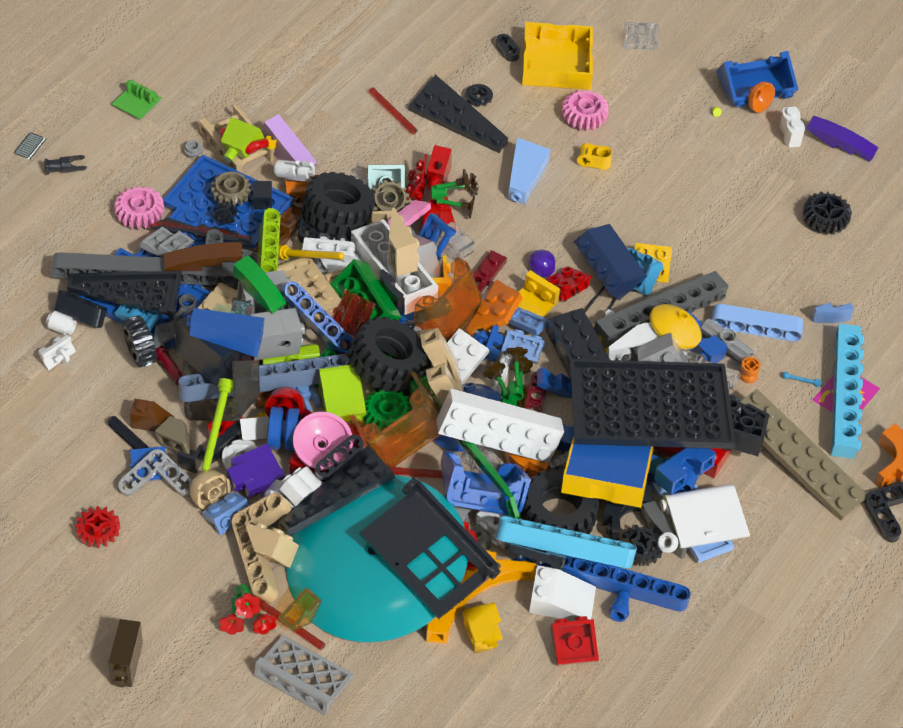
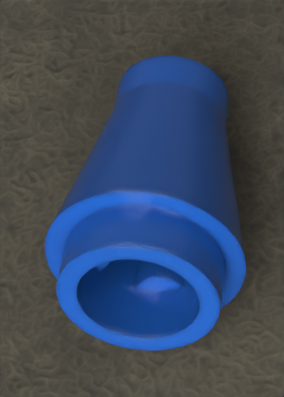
(620, 608)

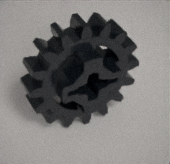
(645, 541)

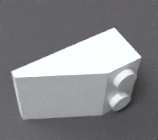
(627, 345)
(561, 595)

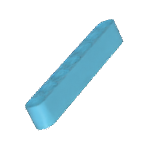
(566, 542)

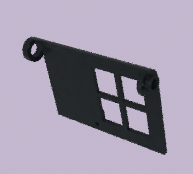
(411, 530)

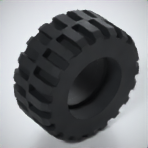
(337, 203)
(376, 366)
(549, 486)

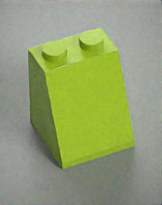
(342, 392)

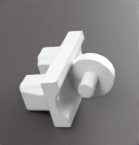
(57, 353)

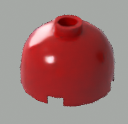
(286, 398)

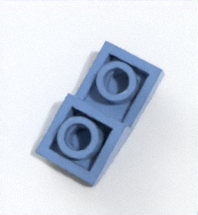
(829, 314)

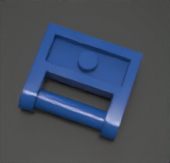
(432, 230)

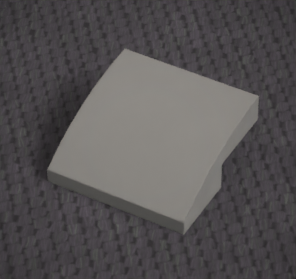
(164, 241)

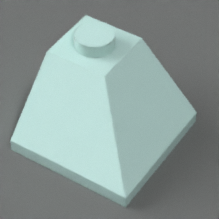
(388, 172)

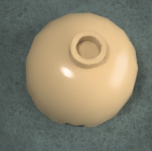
(209, 488)

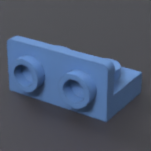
(517, 339)

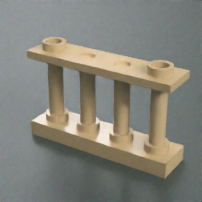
(210, 134)

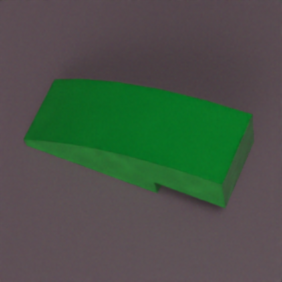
(258, 284)

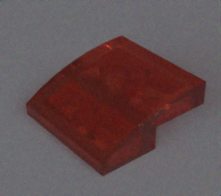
(353, 312)

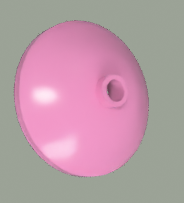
(320, 428)

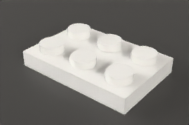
(467, 352)

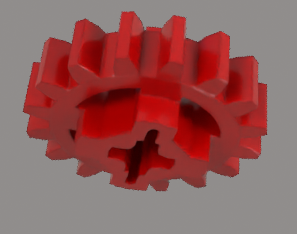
(97, 527)

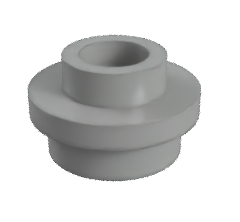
(193, 148)

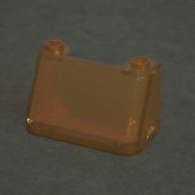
(454, 307)

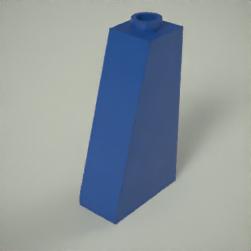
(228, 330)

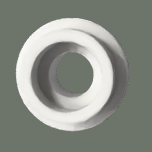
(662, 542)

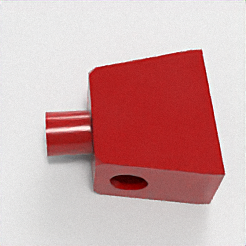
(438, 172)

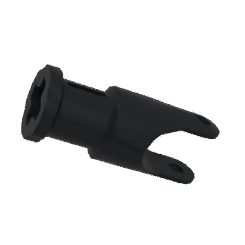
(63, 164)

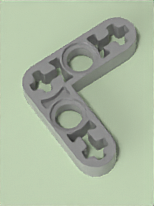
(159, 468)

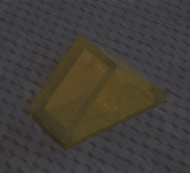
(301, 610)

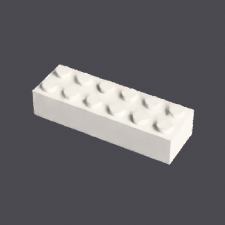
(373, 248)
(499, 425)

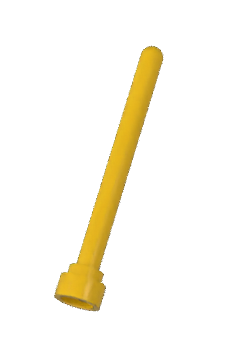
(286, 252)

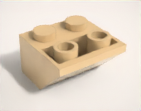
(272, 544)

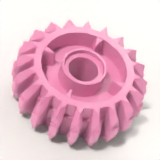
(585, 109)
(139, 207)

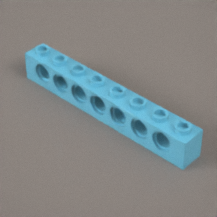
(846, 391)

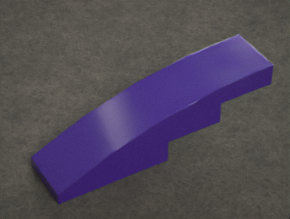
(837, 135)

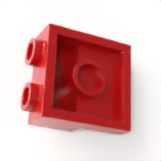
(574, 641)

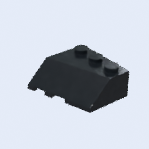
(749, 426)

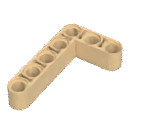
(258, 567)

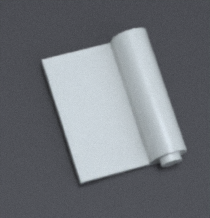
(706, 515)

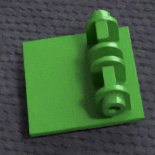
(136, 99)

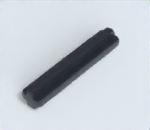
(125, 433)

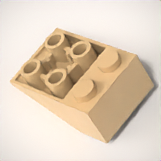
(402, 246)

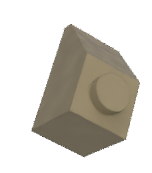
(174, 435)

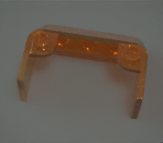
(407, 433)

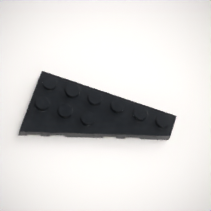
(142, 290)
(349, 483)

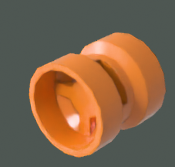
(749, 369)

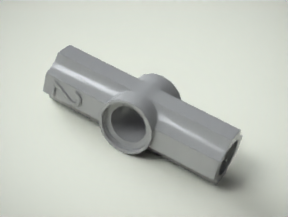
(729, 337)

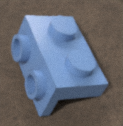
(223, 511)

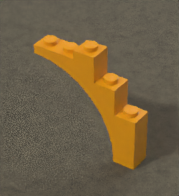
(511, 571)

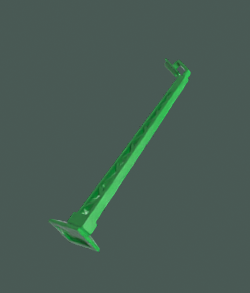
(481, 461)

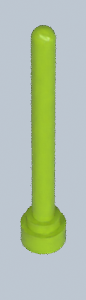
(225, 387)

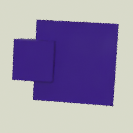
(254, 471)

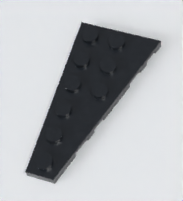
(448, 109)

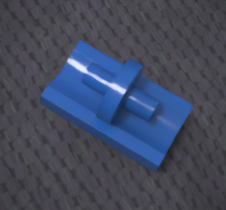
(490, 339)

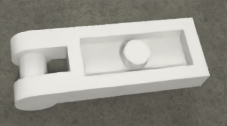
(331, 245)

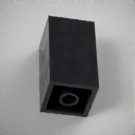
(206, 357)

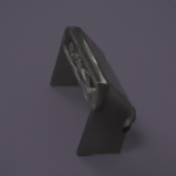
(245, 391)

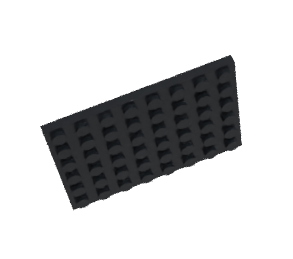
(651, 404)

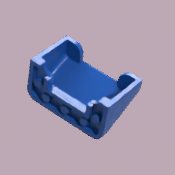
(739, 78)
(477, 490)

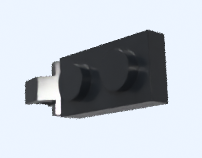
(538, 556)

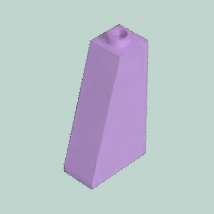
(287, 145)

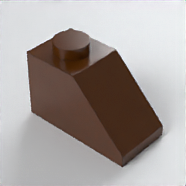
(147, 415)

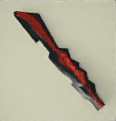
(199, 231)

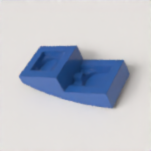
(555, 384)

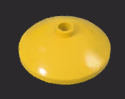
(675, 320)

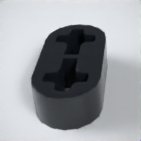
(505, 48)

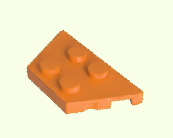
(496, 308)

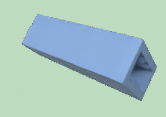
(527, 169)

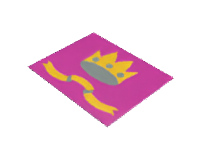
(825, 395)

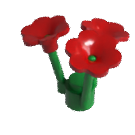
(247, 605)

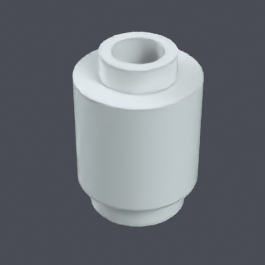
(61, 323)

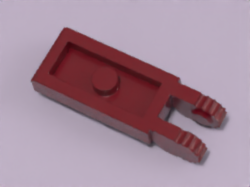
(489, 269)

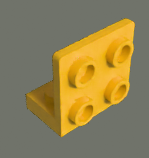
(538, 295)

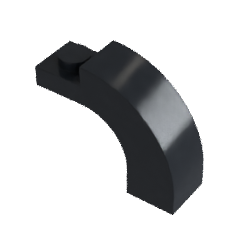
(615, 511)

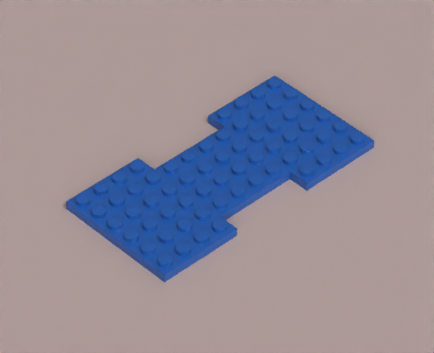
(196, 206)

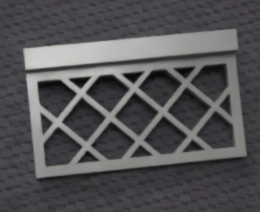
(294, 684)

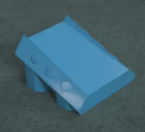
(652, 269)

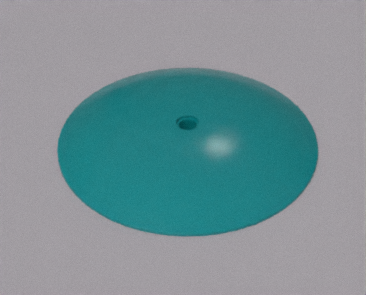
(359, 590)

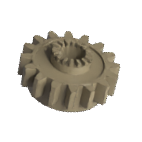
(231, 188)
(392, 190)

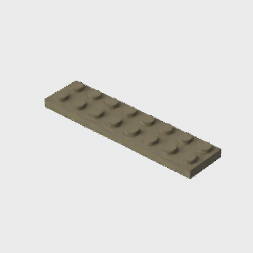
(807, 460)

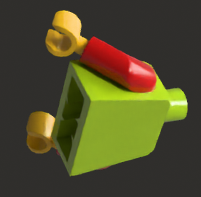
(243, 139)

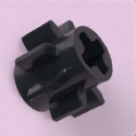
(225, 213)

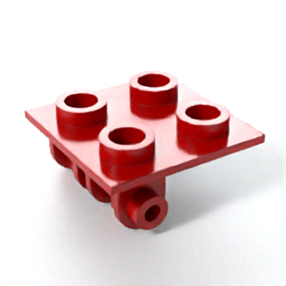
(417, 180)
(570, 282)

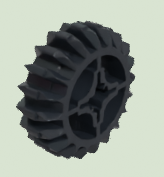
(827, 212)
(139, 341)

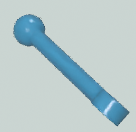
(817, 383)

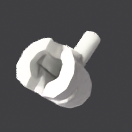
(294, 170)

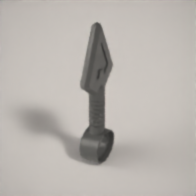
(166, 331)

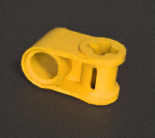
(597, 156)

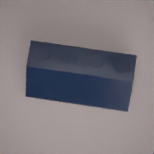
(610, 260)

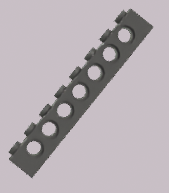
(688, 296)

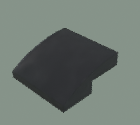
(388, 284)

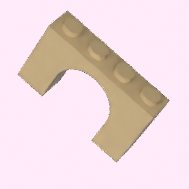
(445, 371)

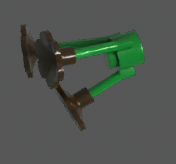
(439, 191)
(519, 364)

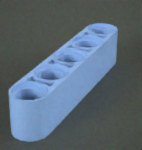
(758, 322)

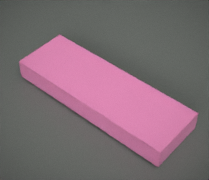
(413, 211)

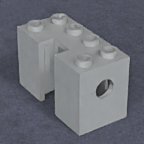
(281, 329)

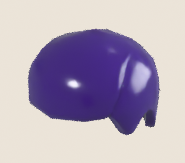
(542, 262)

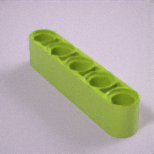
(269, 240)

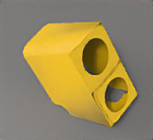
(482, 626)

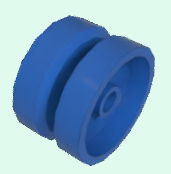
(280, 428)

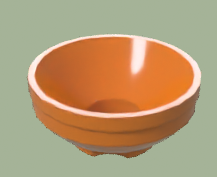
(761, 96)

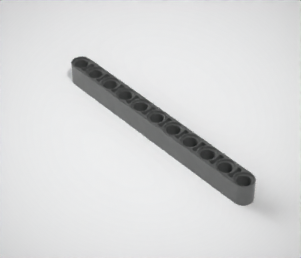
(68, 263)

